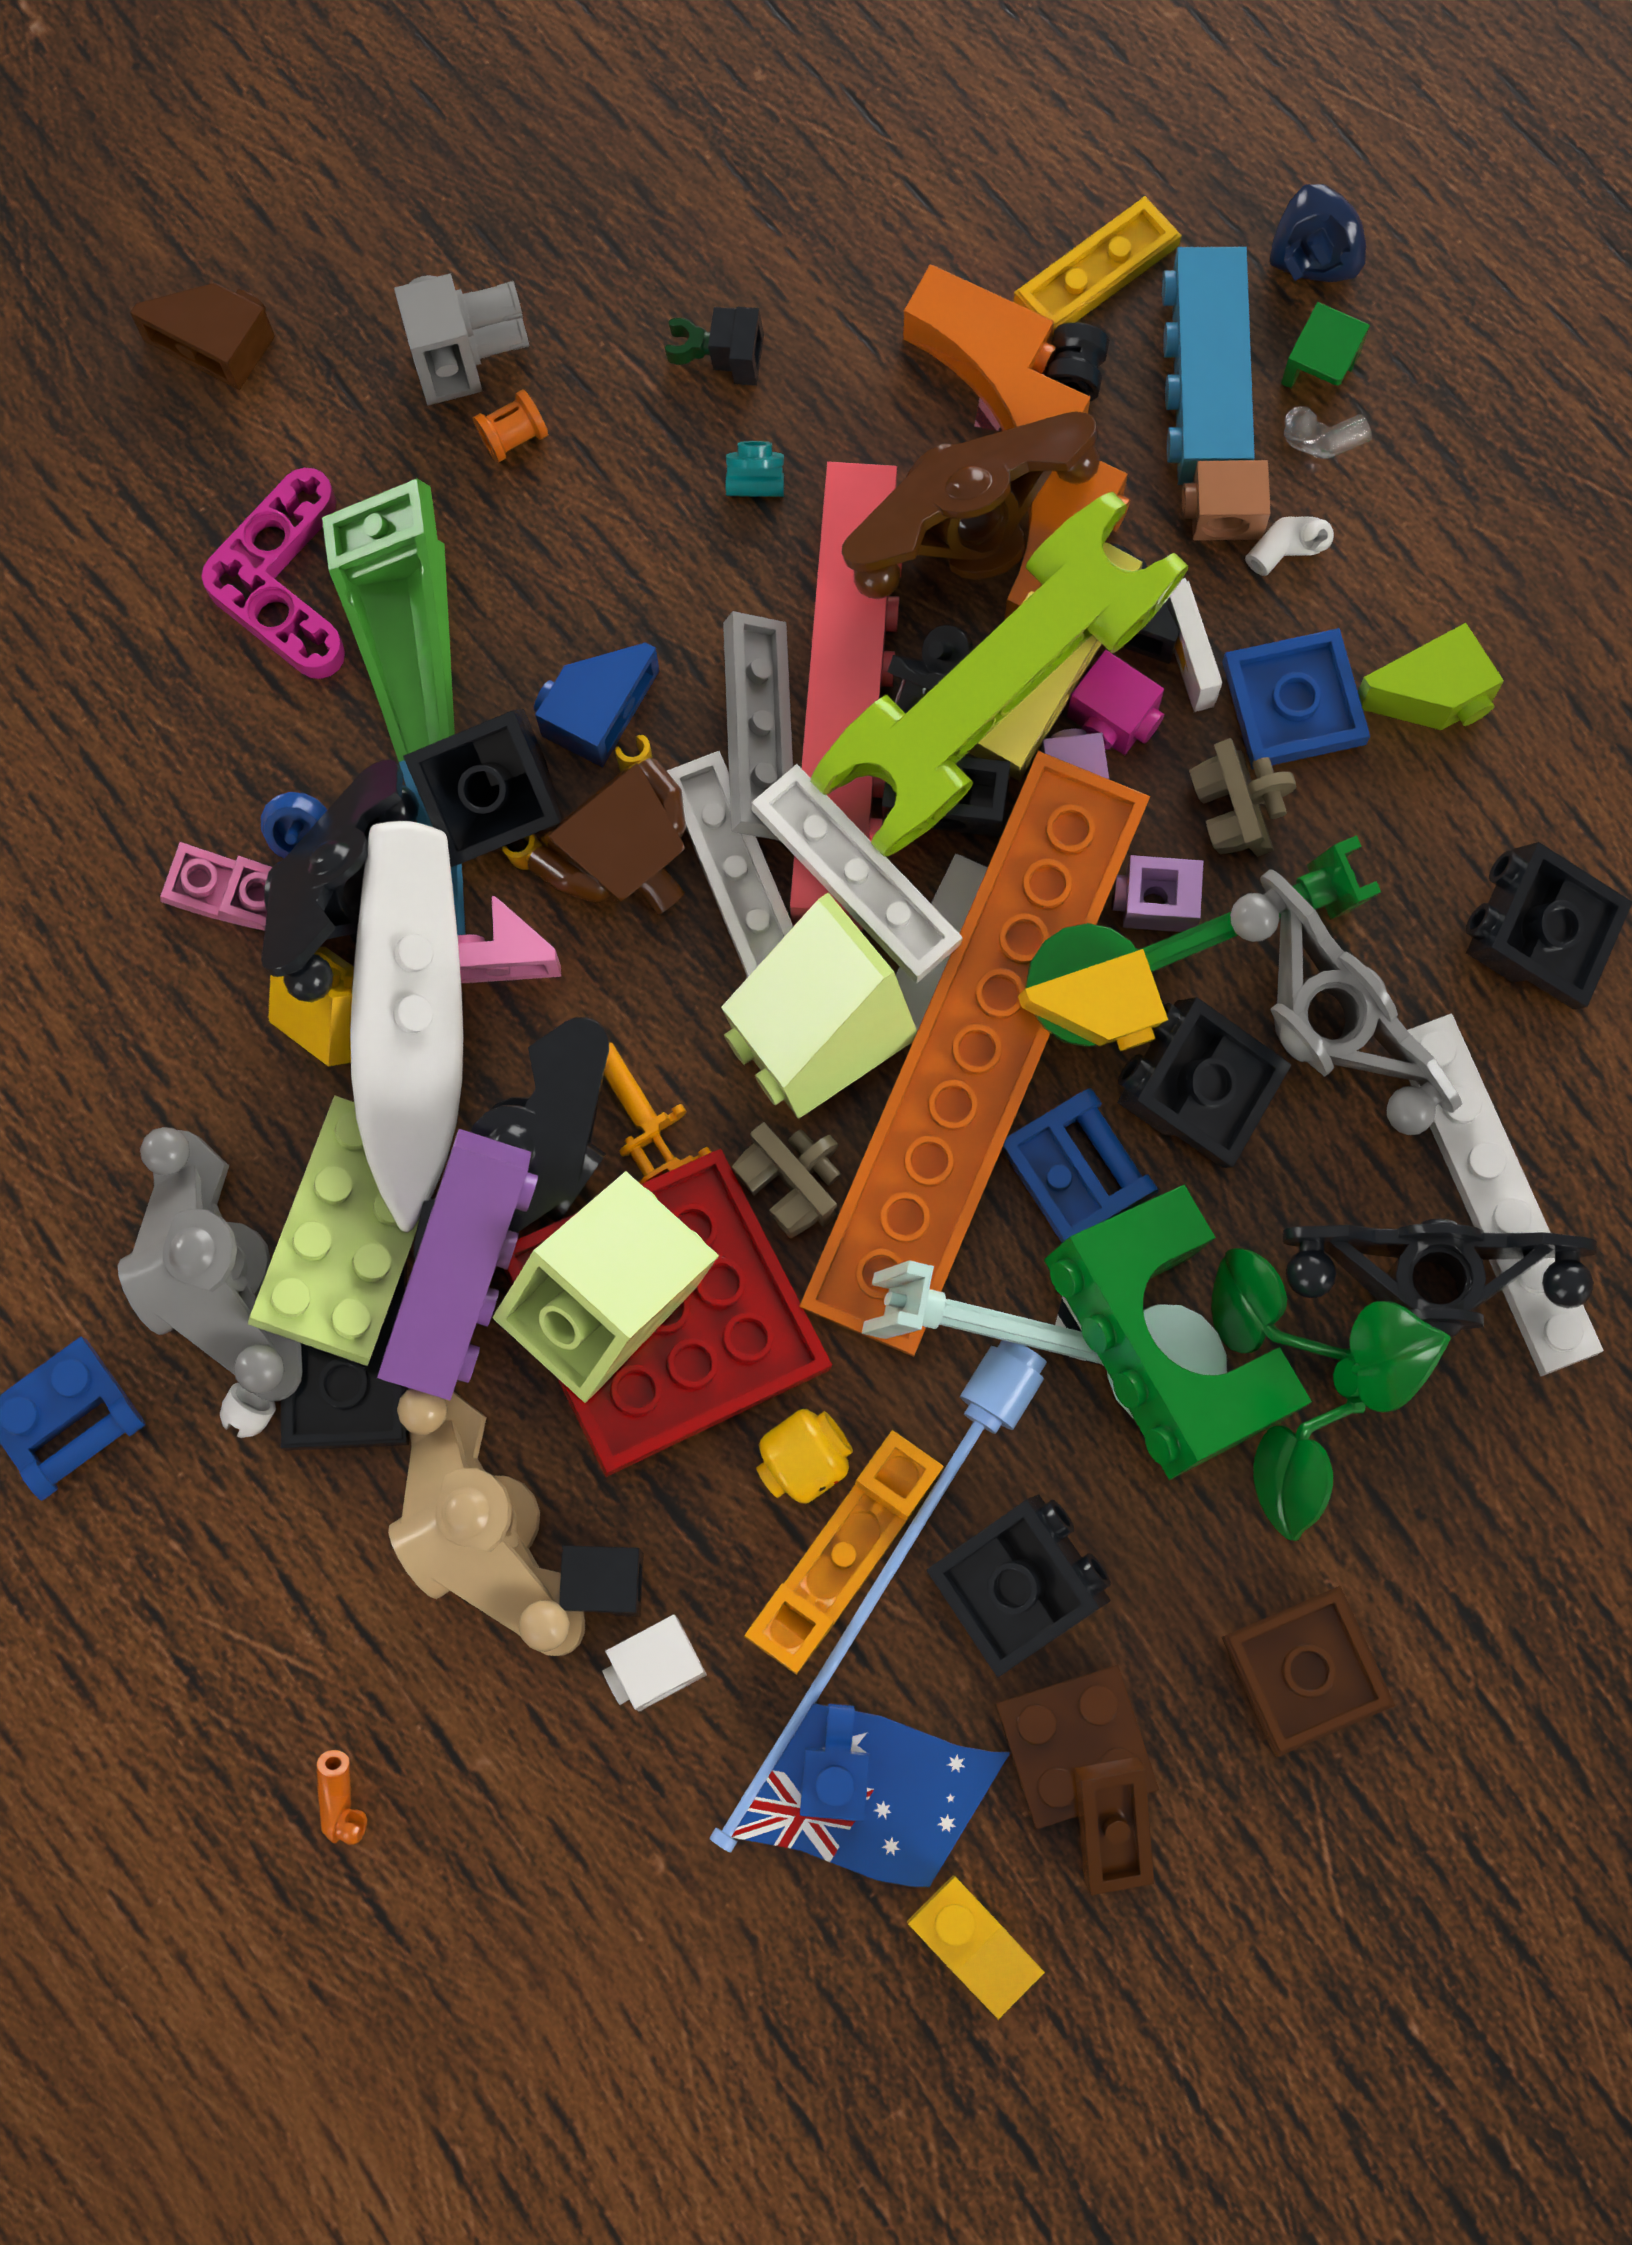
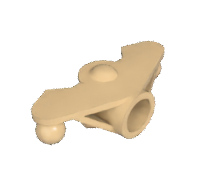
(475, 1528)

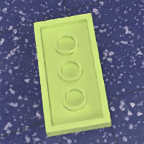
(335, 1251)

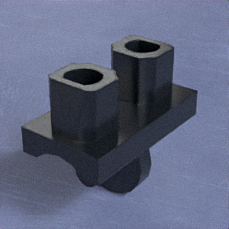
(940, 652)

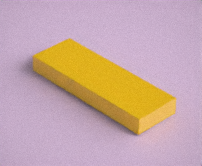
(1100, 265)

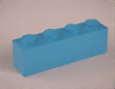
(1210, 358)

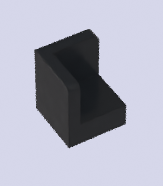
(601, 1580)

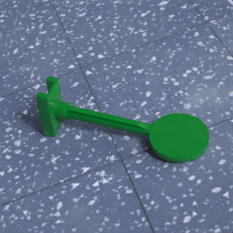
(1085, 945)

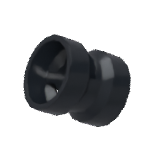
(1078, 356)

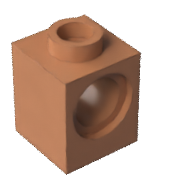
(1228, 500)

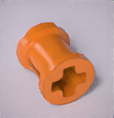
(510, 426)

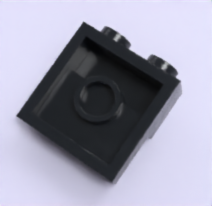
(1547, 924)
(1202, 1081)
(1021, 1583)

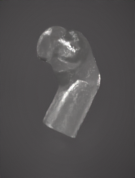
(1323, 441)

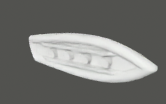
(406, 1014)

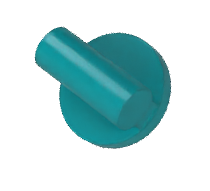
(755, 470)

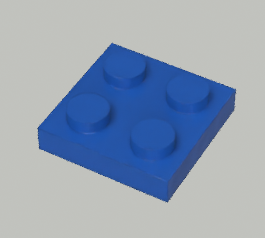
(1296, 698)

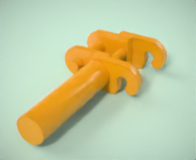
(644, 1119)

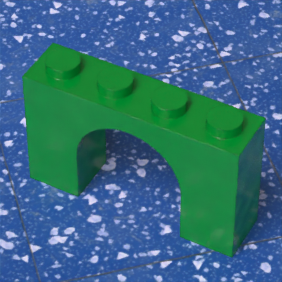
(1178, 1411)

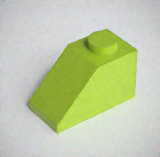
(1435, 683)

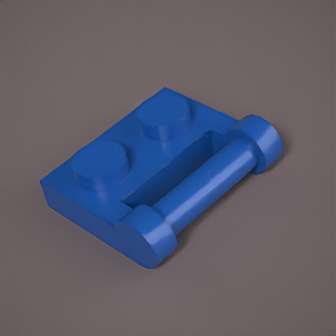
(1061, 1177)
(54, 1400)

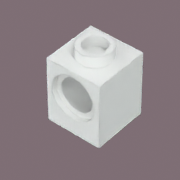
(652, 1664)

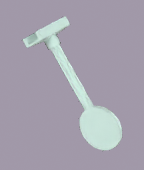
(911, 1304)

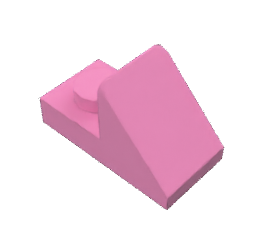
(513, 955)

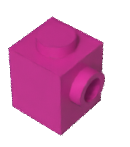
(1117, 703)

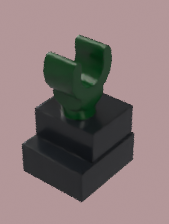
(732, 342)

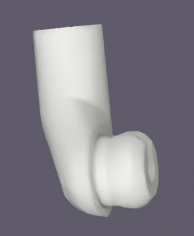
(1289, 538)

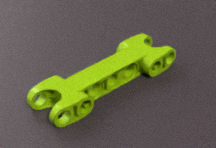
(1077, 599)

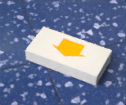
(1193, 649)

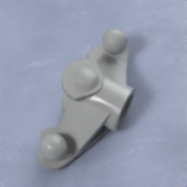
(1359, 991)
(204, 1272)

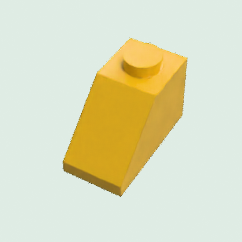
(1102, 1002)
(975, 1946)

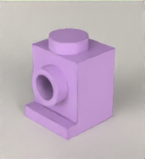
(1171, 878)

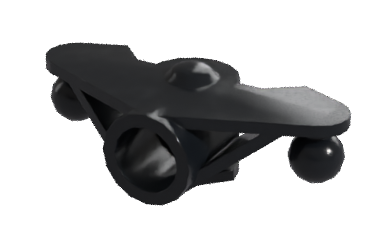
(320, 881)
(553, 1122)
(1441, 1242)

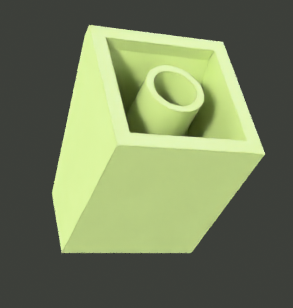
(818, 1011)
(603, 1285)

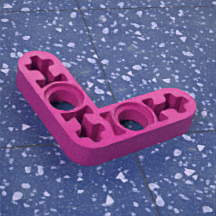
(259, 568)

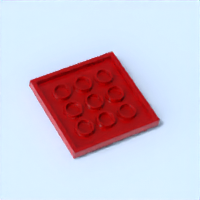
(720, 1349)

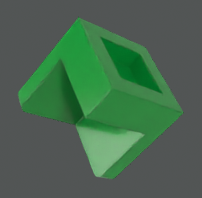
(1326, 346)

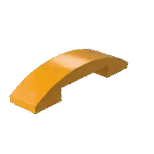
(844, 1553)

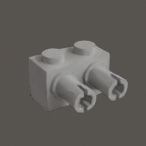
(456, 330)

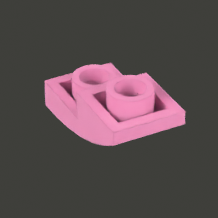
(217, 886)

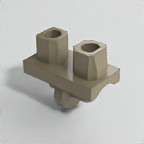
(1230, 775)
(771, 1158)

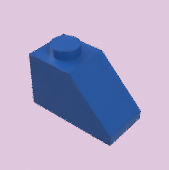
(596, 700)

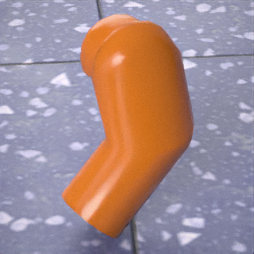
(334, 1799)

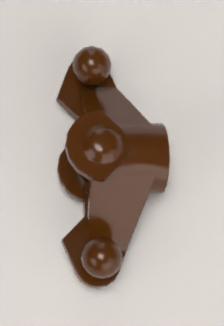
(969, 502)

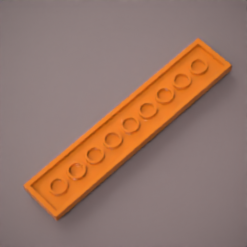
(973, 1045)

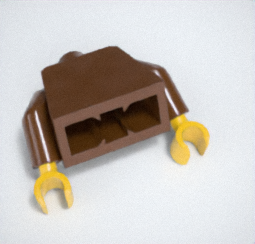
(616, 838)

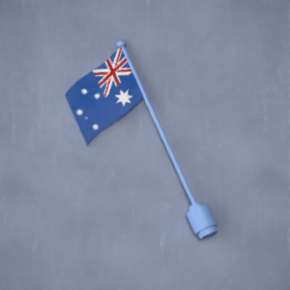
(917, 1784)

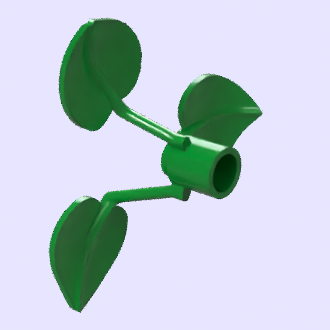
(1381, 1370)

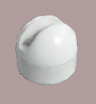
(245, 1411)

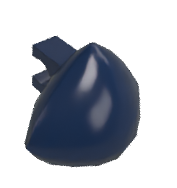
(1319, 237)

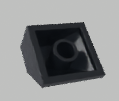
(485, 786)

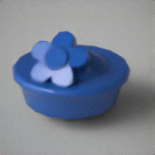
(288, 820)

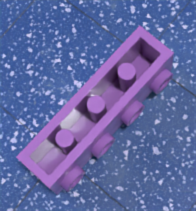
(456, 1264)

